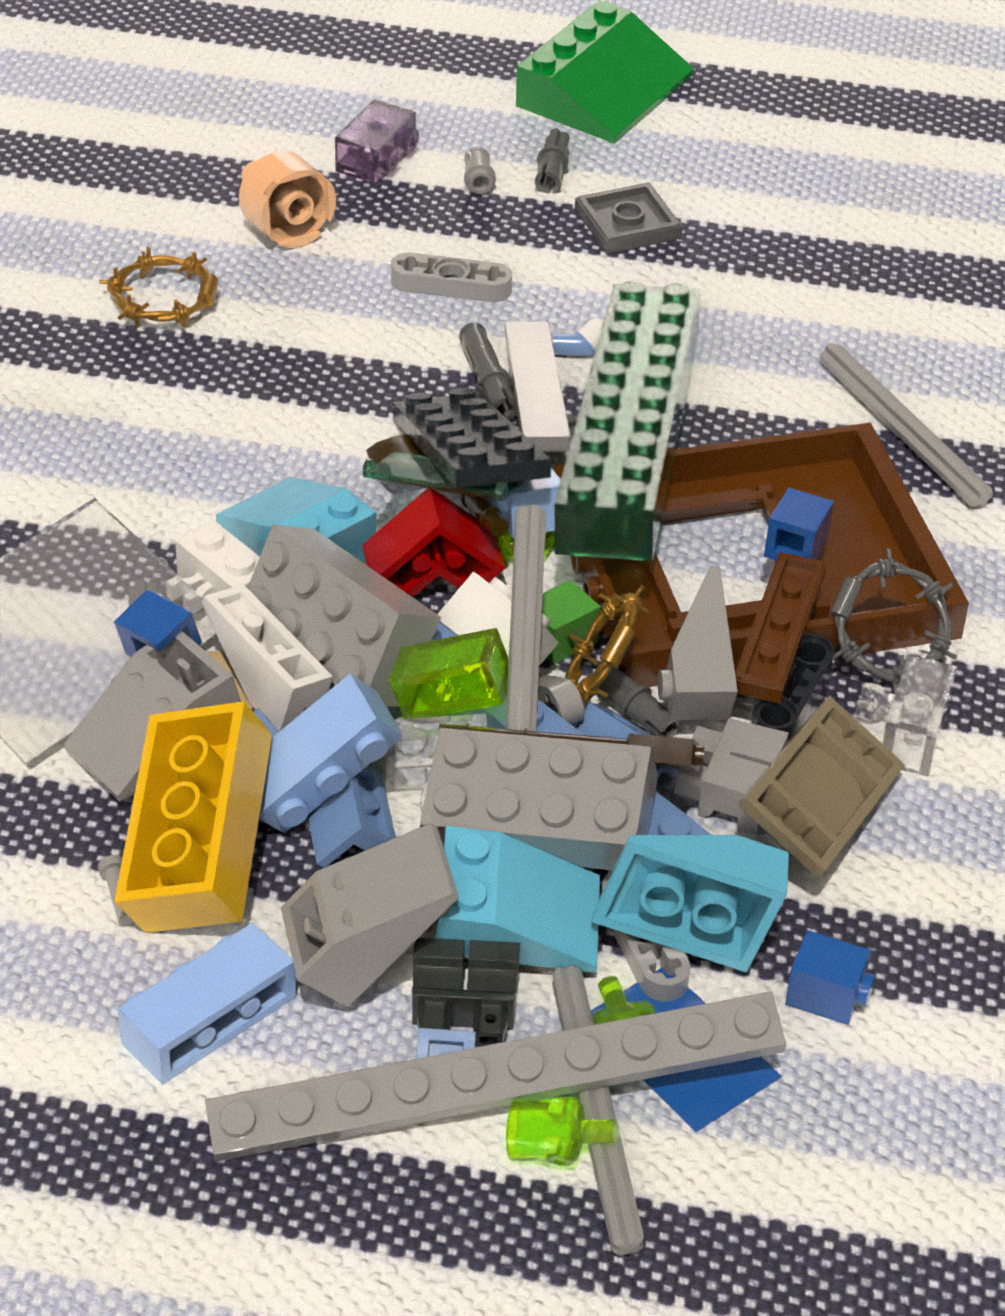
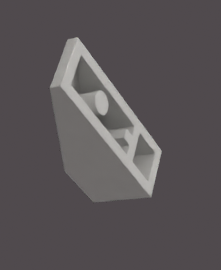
(701, 664)

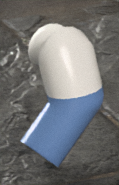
(581, 343)

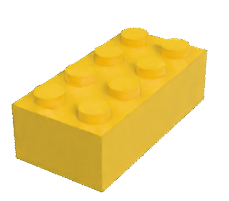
(194, 818)

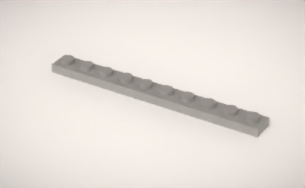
(493, 1076)

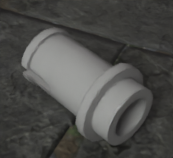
(479, 174)

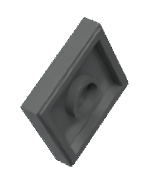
(628, 217)

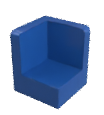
(154, 623)

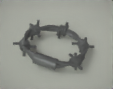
(846, 600)

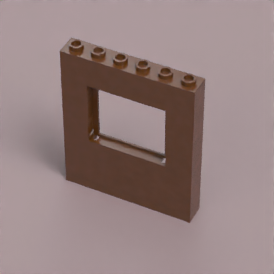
(867, 517)

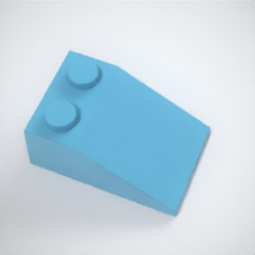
(302, 504)
(696, 894)
(520, 897)

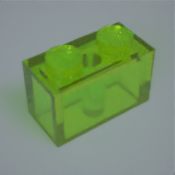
(451, 675)

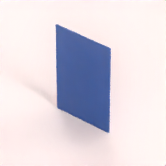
(706, 1092)

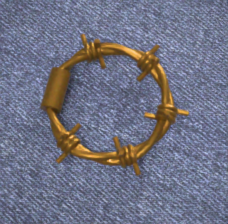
(179, 312)
(616, 647)

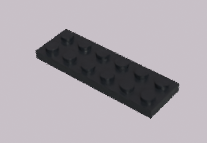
(469, 439)

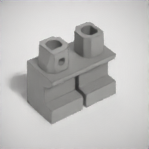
(735, 763)

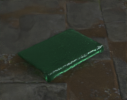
(422, 472)

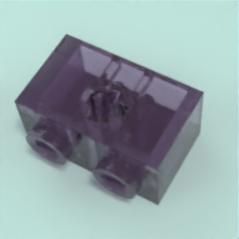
(376, 141)

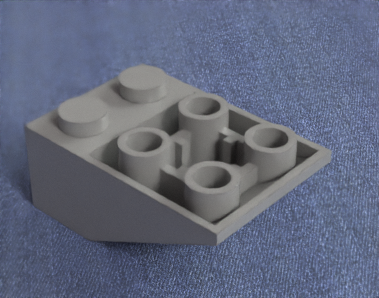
(151, 682)
(367, 912)

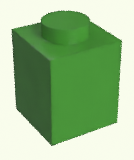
(569, 612)

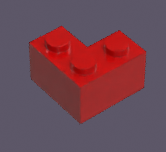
(432, 541)

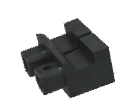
(490, 991)

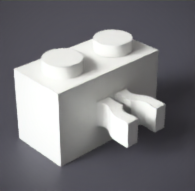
(213, 560)
(488, 606)

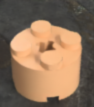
(286, 198)

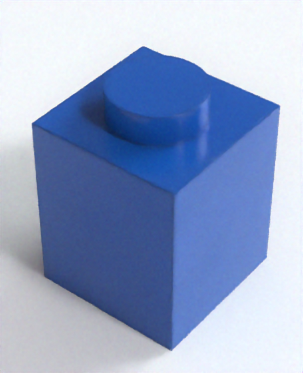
(798, 525)
(829, 978)

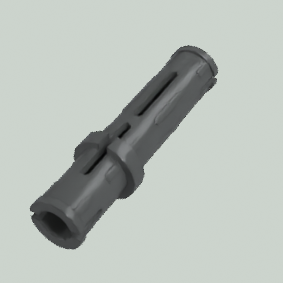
(492, 378)

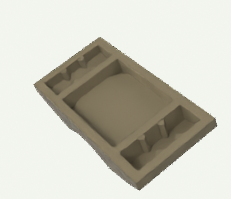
(821, 786)

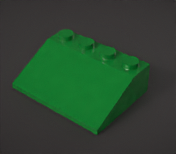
(600, 73)

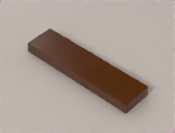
(779, 627)

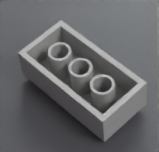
(339, 606)
(544, 791)

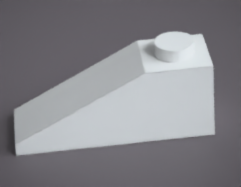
(265, 656)

